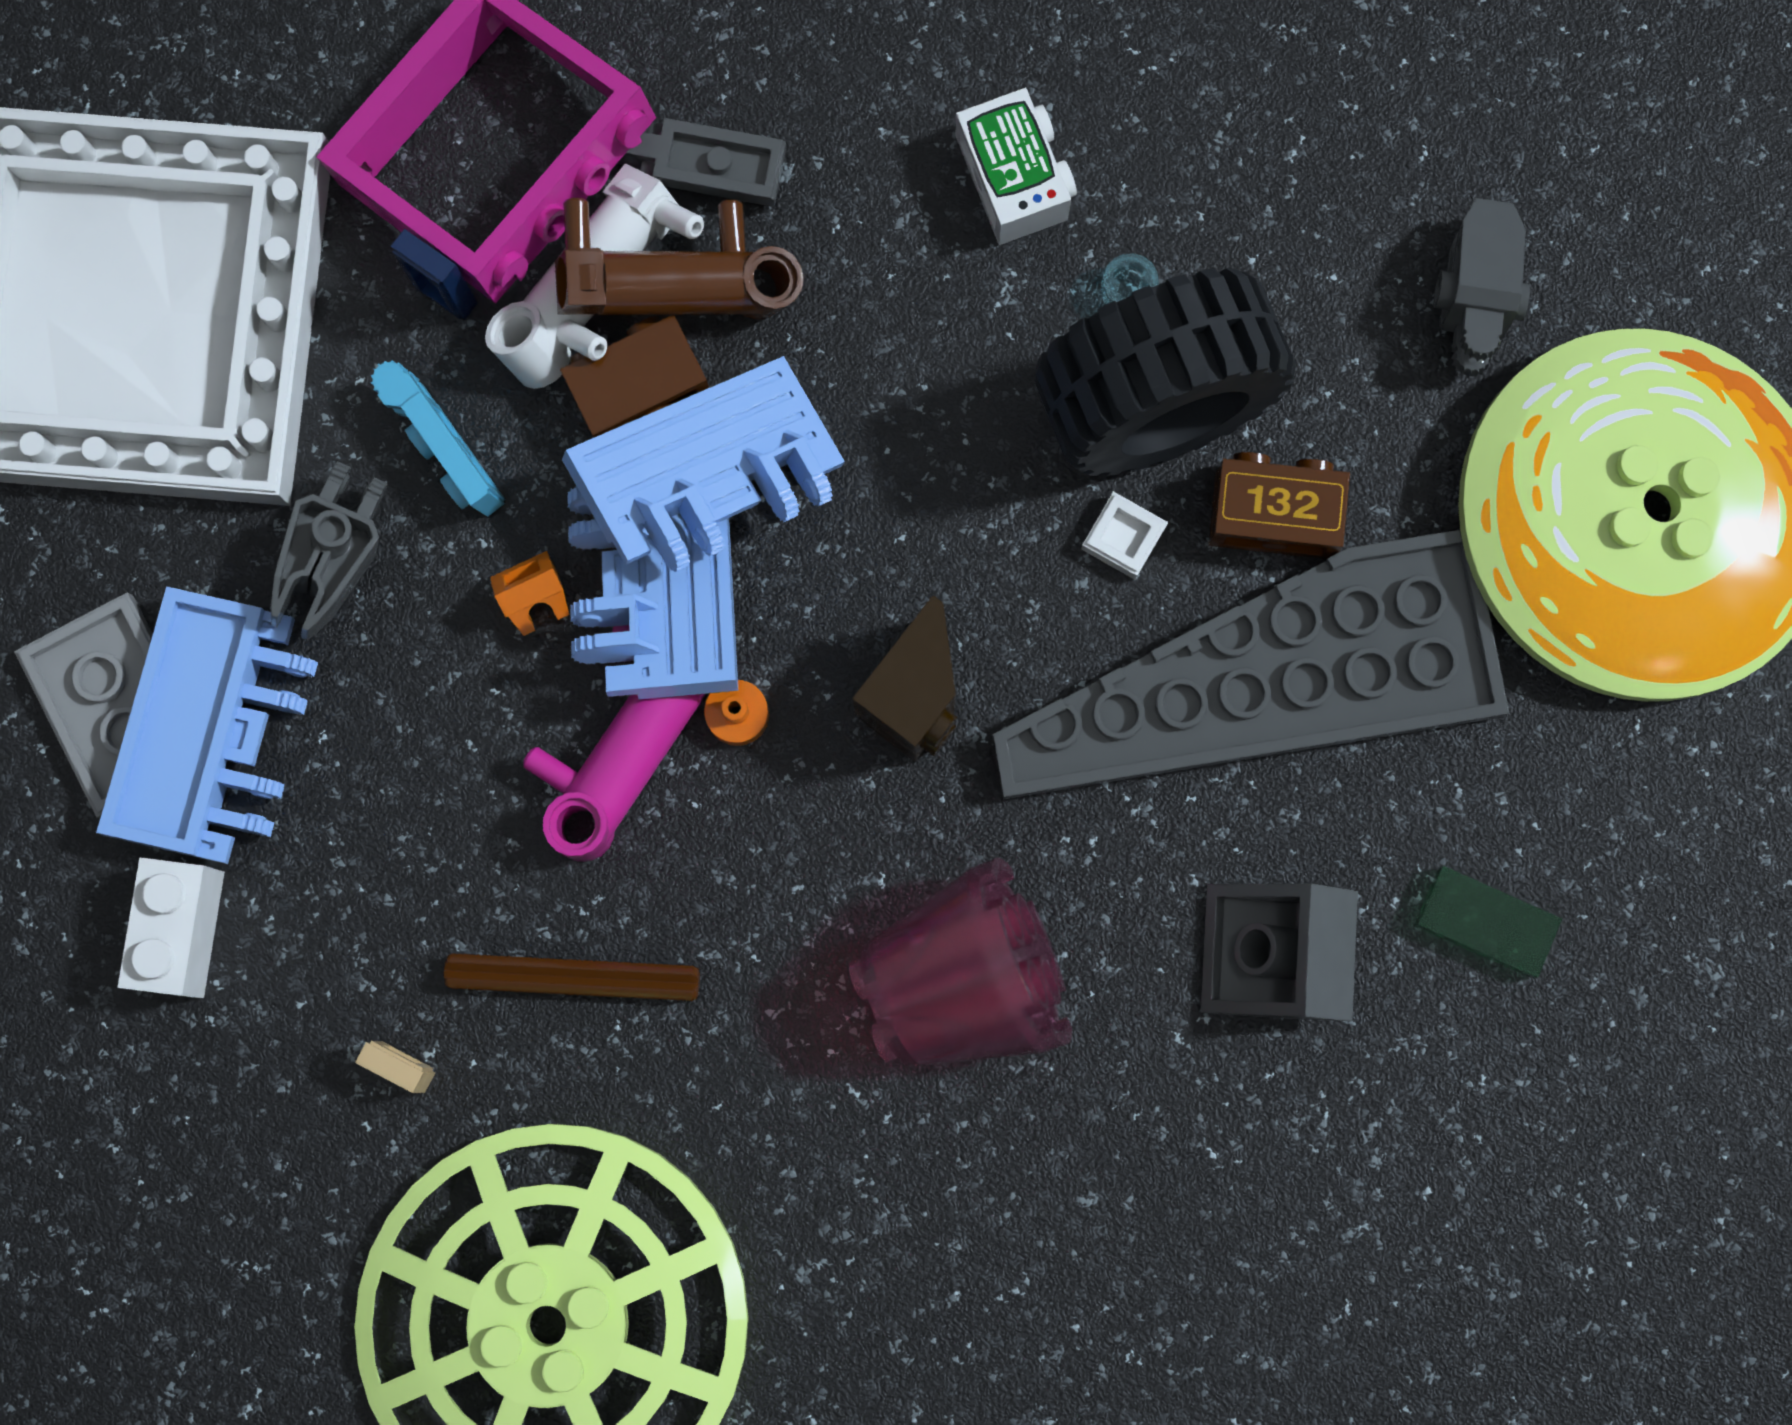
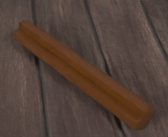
(572, 977)

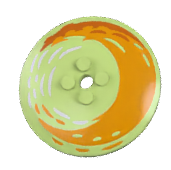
(1564, 530)

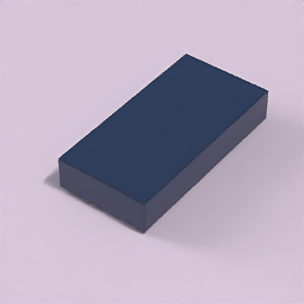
(434, 275)

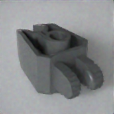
(1483, 283)
(326, 550)

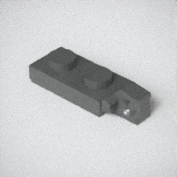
(710, 160)

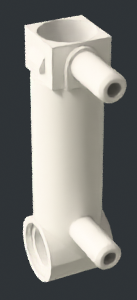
(531, 334)

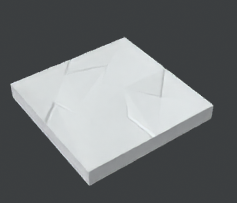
(156, 303)

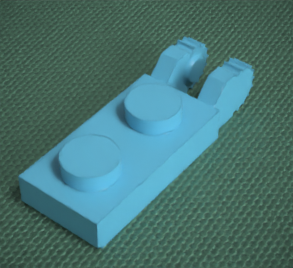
(435, 435)

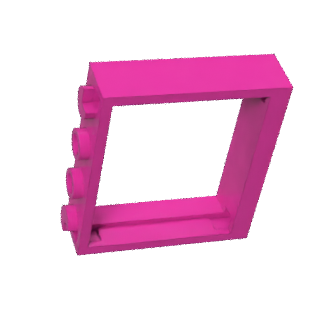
(422, 83)

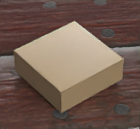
(396, 1066)

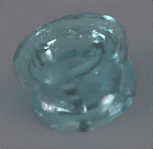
(1122, 265)

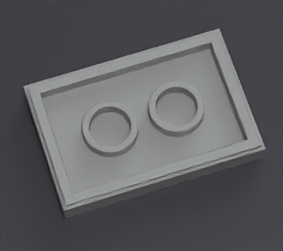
(88, 686)

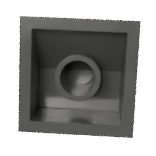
(1279, 951)

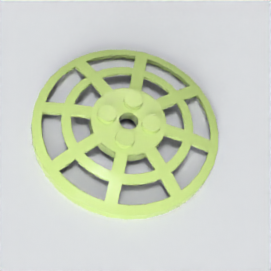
(557, 1277)

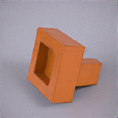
(527, 585)

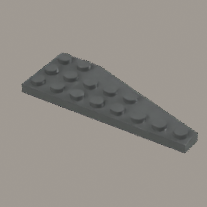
(1328, 658)

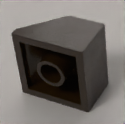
(913, 688)

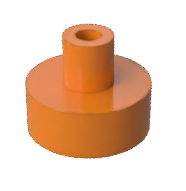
(740, 727)

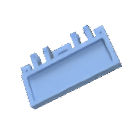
(702, 462)
(676, 620)
(193, 722)

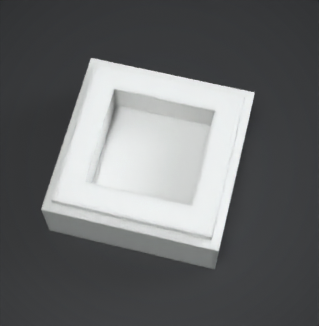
(1124, 535)

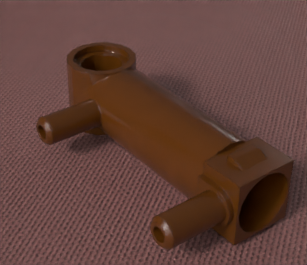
(671, 280)

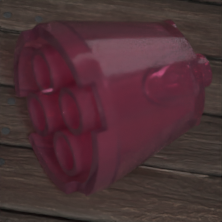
(964, 976)

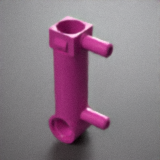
(613, 770)

